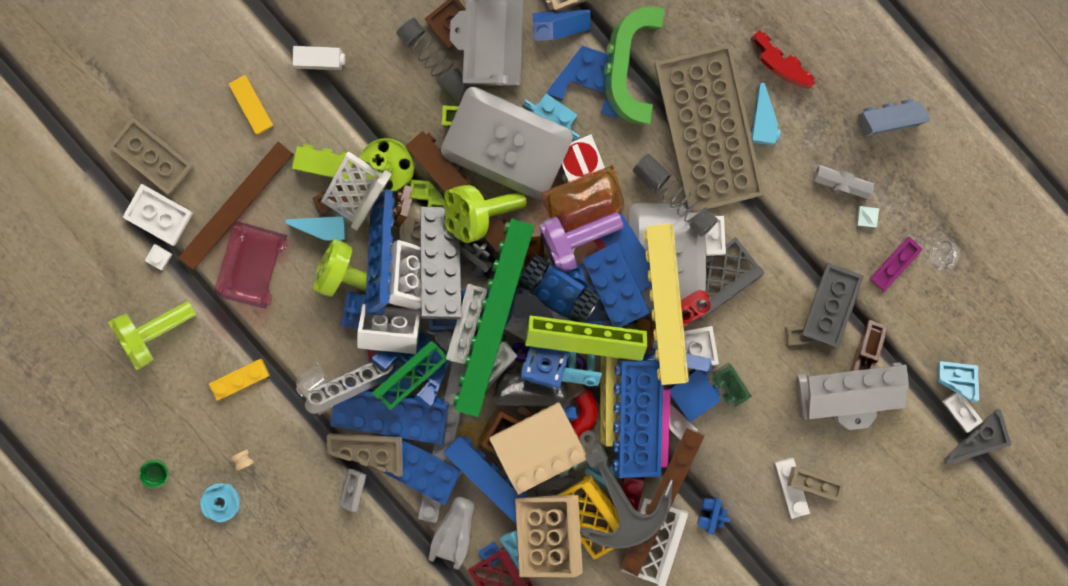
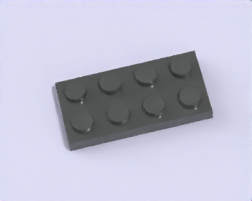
(832, 305)

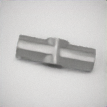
(843, 182)

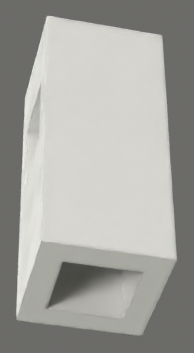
(318, 58)

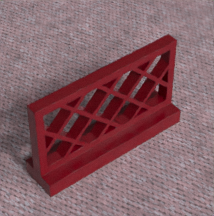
(509, 565)

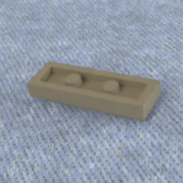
(815, 484)

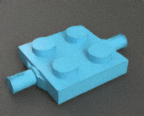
(554, 111)

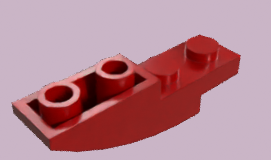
(788, 68)

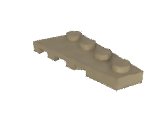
(372, 451)

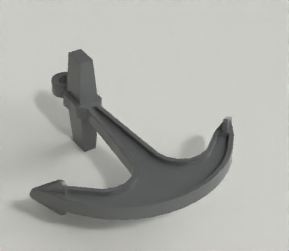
(633, 526)

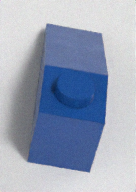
(559, 24)

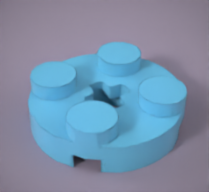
(214, 511)

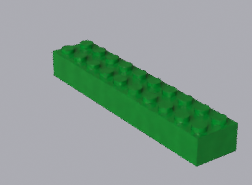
(494, 318)

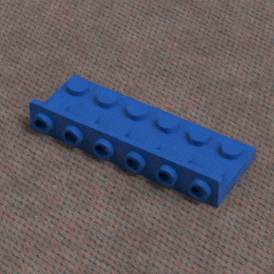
(379, 254)
(637, 419)
(406, 420)

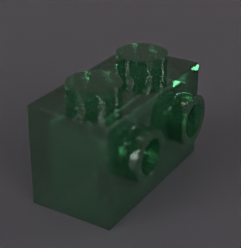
(731, 384)

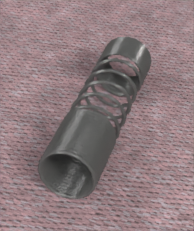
(452, 83)
(656, 177)

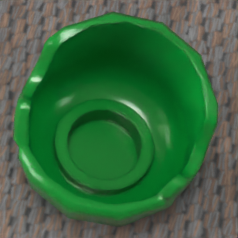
(153, 473)

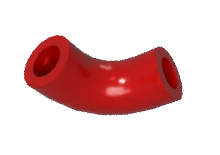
(587, 412)

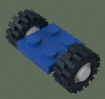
(558, 290)

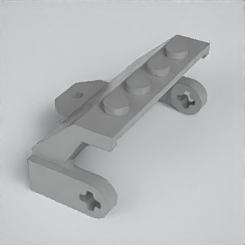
(491, 41)
(853, 395)

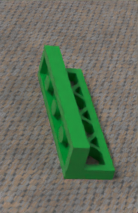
(409, 367)

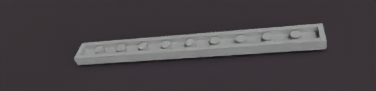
(430, 508)

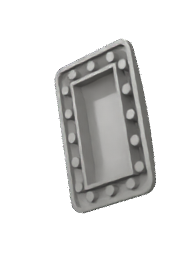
(506, 143)
(688, 244)

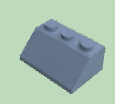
(892, 117)

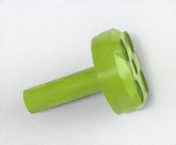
(389, 161)
(469, 213)
(335, 268)
(134, 339)

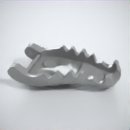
(453, 534)

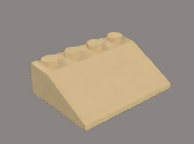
(538, 448)
(549, 536)

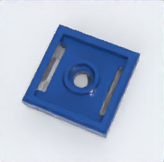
(541, 375)

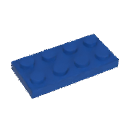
(616, 286)
(427, 473)

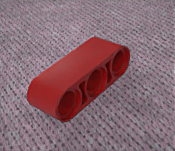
(695, 310)

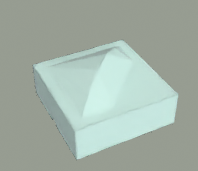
(867, 217)

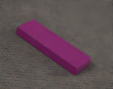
(895, 264)

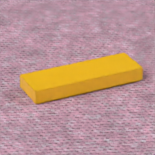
(251, 104)

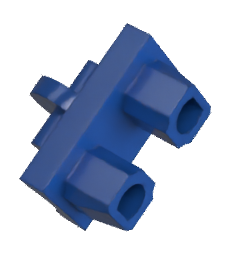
(353, 309)
(709, 524)

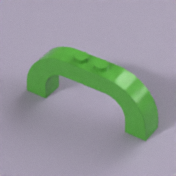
(617, 65)

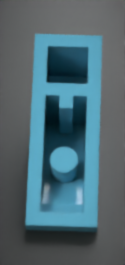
(764, 122)
(323, 228)

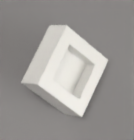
(158, 257)

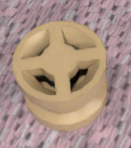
(241, 460)

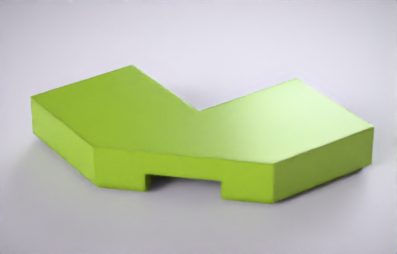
(426, 191)

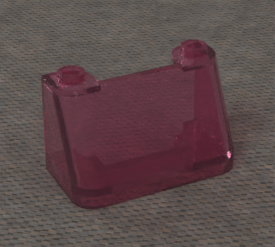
(249, 264)

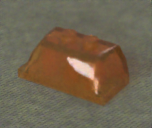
(585, 199)

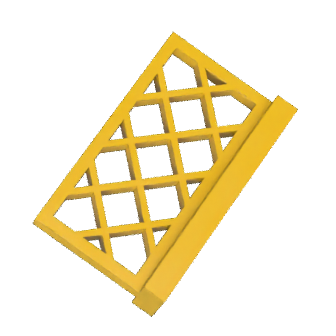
(603, 505)

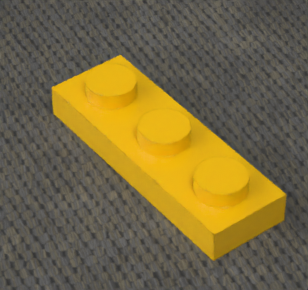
(239, 379)

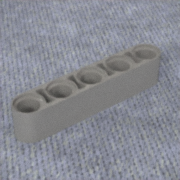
(344, 392)

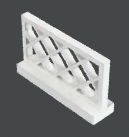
(367, 198)
(670, 549)

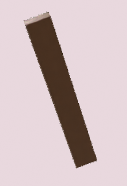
(236, 205)

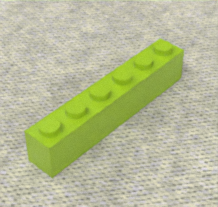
(586, 338)

